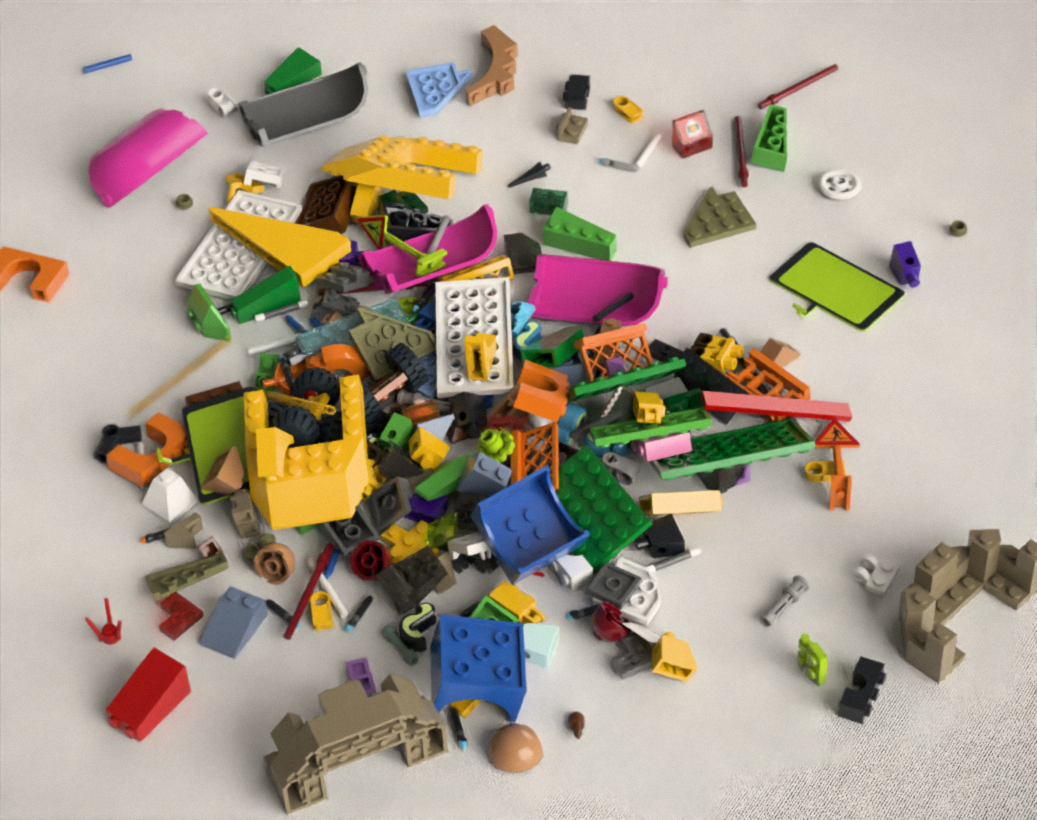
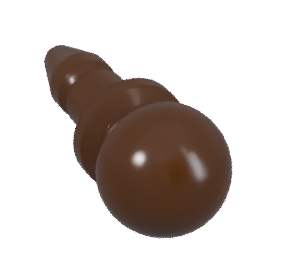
(576, 723)

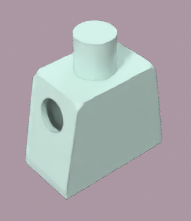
(540, 643)

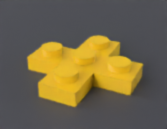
(405, 542)

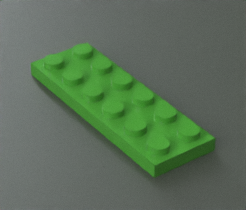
(629, 430)

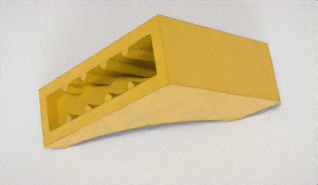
(480, 355)
(271, 452)

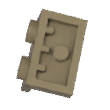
(571, 127)

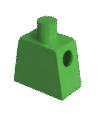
(397, 430)

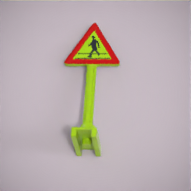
(377, 231)

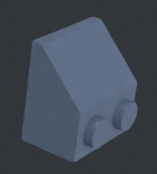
(483, 476)

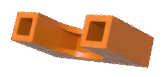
(48, 281)
(542, 391)
(144, 468)

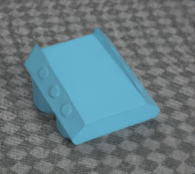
(520, 315)

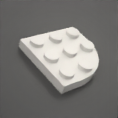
(646, 598)

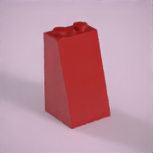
(149, 695)

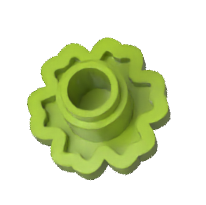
(496, 444)

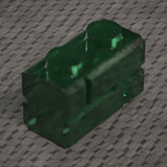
(545, 201)

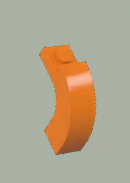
(339, 357)

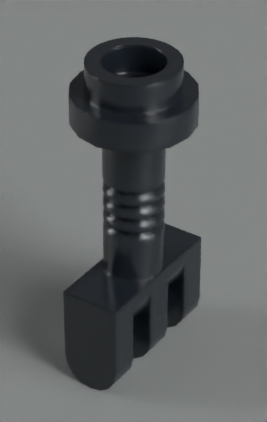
(460, 562)

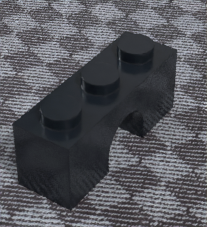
(856, 704)

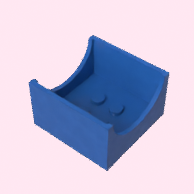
(527, 526)
(478, 662)

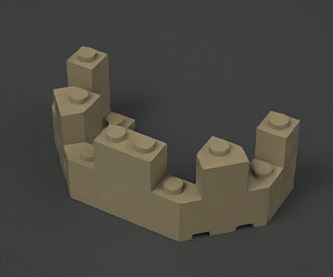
(948, 582)
(348, 732)

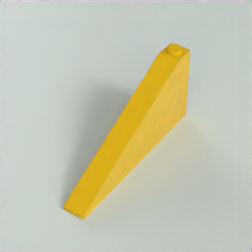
(285, 244)

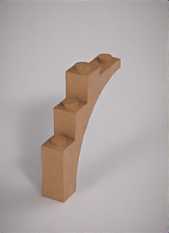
(500, 74)

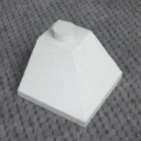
(168, 496)

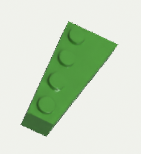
(771, 143)
(578, 236)

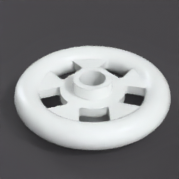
(839, 183)

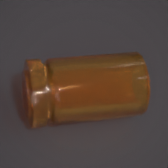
(422, 412)

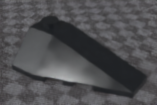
(408, 223)

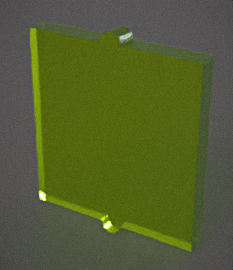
(442, 530)

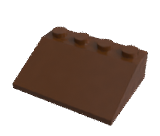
(328, 204)

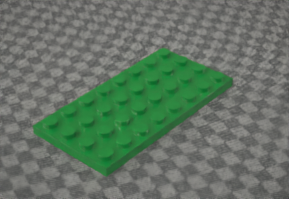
(735, 448)

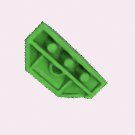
(206, 316)

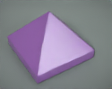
(615, 365)
(745, 475)

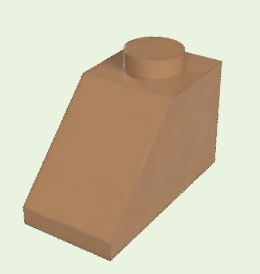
(779, 352)

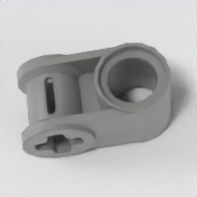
(621, 468)

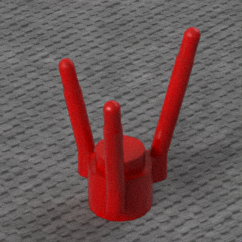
(109, 633)

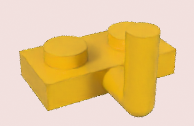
(237, 182)

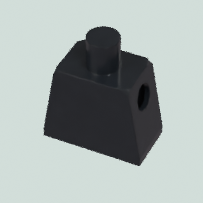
(469, 412)
(662, 538)

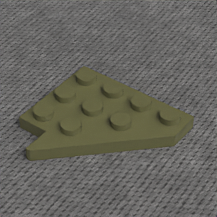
(718, 218)
(381, 334)

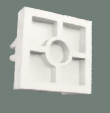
(265, 173)
(469, 545)

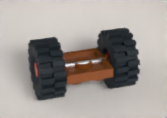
(406, 372)

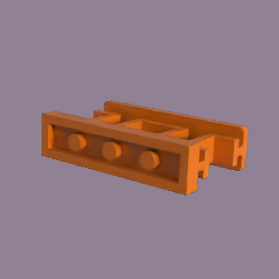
(772, 374)

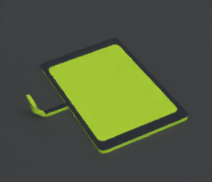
(836, 287)
(210, 430)

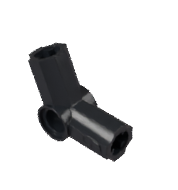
(113, 437)

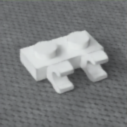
(882, 576)

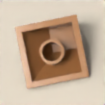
(225, 473)

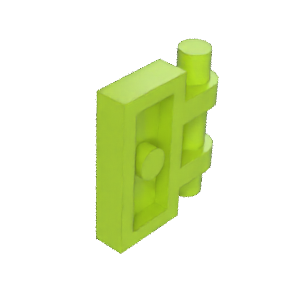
(814, 657)

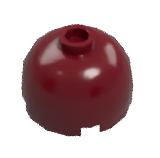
(370, 560)
(608, 623)

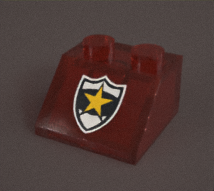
(691, 134)

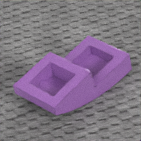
(360, 670)

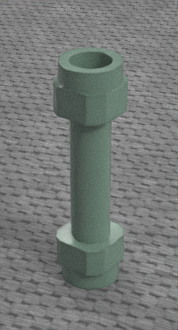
(391, 634)

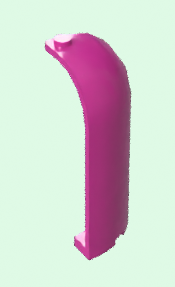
(141, 153)
(466, 245)
(583, 287)

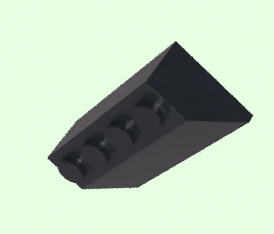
(705, 376)

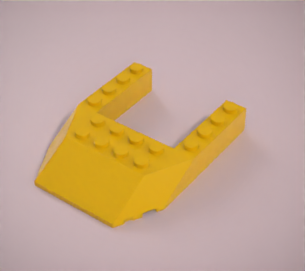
(387, 159)
(318, 479)

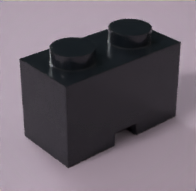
(576, 91)

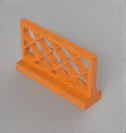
(608, 339)
(521, 465)

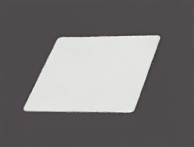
(642, 631)

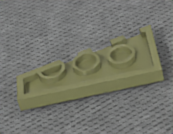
(176, 578)

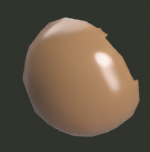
(515, 748)

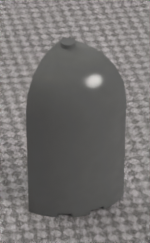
(306, 106)

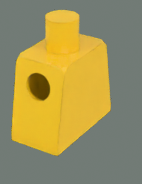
(427, 449)
(673, 658)

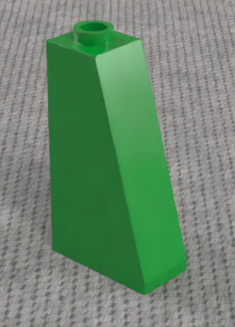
(295, 70)
(268, 295)
(554, 348)

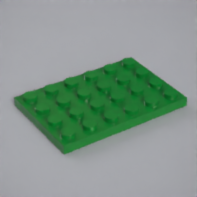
(631, 378)
(600, 506)

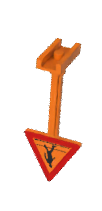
(837, 437)

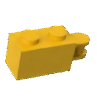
(648, 407)
(517, 603)

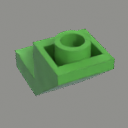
(267, 369)

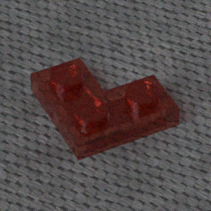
(510, 423)
(182, 617)

